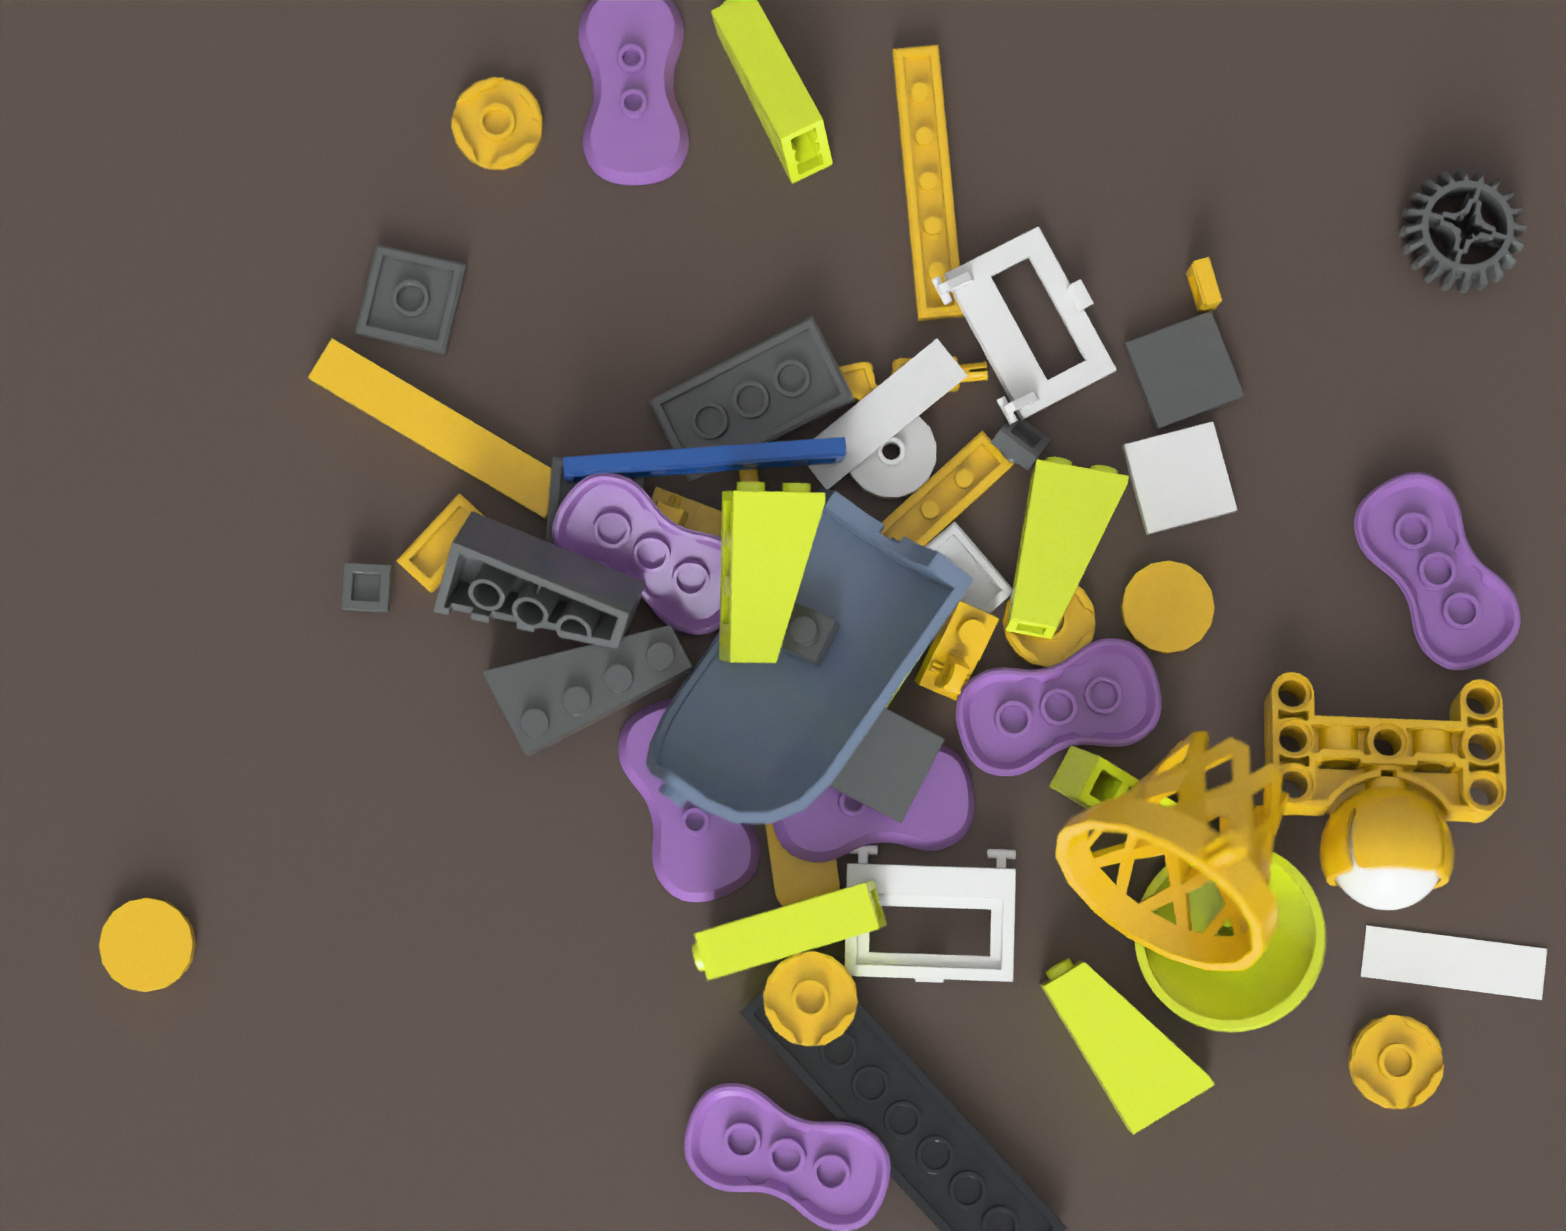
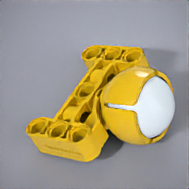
(1387, 812)

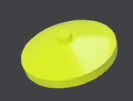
(1250, 996)

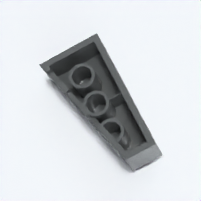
(535, 584)
(574, 688)

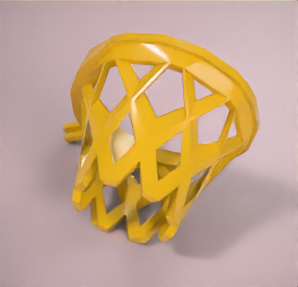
(1234, 858)

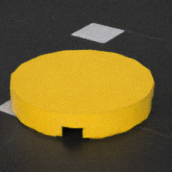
(497, 123)
(1167, 607)
(1072, 634)
(147, 944)
(810, 998)
(1396, 1061)

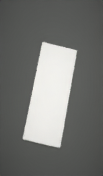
(890, 408)
(1454, 962)

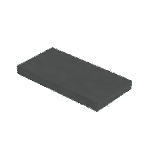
(756, 394)

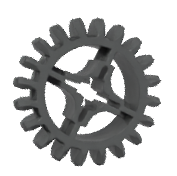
(1497, 237)

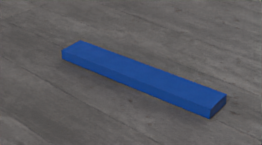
(707, 459)

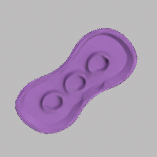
(634, 119)
(624, 529)
(1455, 602)
(1023, 716)
(841, 824)
(692, 849)
(821, 1168)

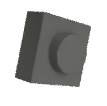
(1020, 442)
(367, 587)
(809, 634)

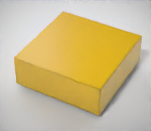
(1203, 285)

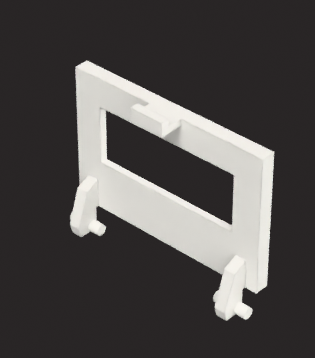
(1001, 336)
(939, 889)

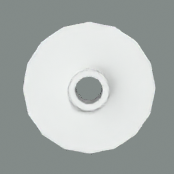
(904, 474)

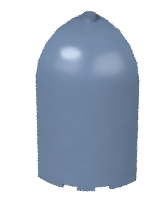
(777, 734)

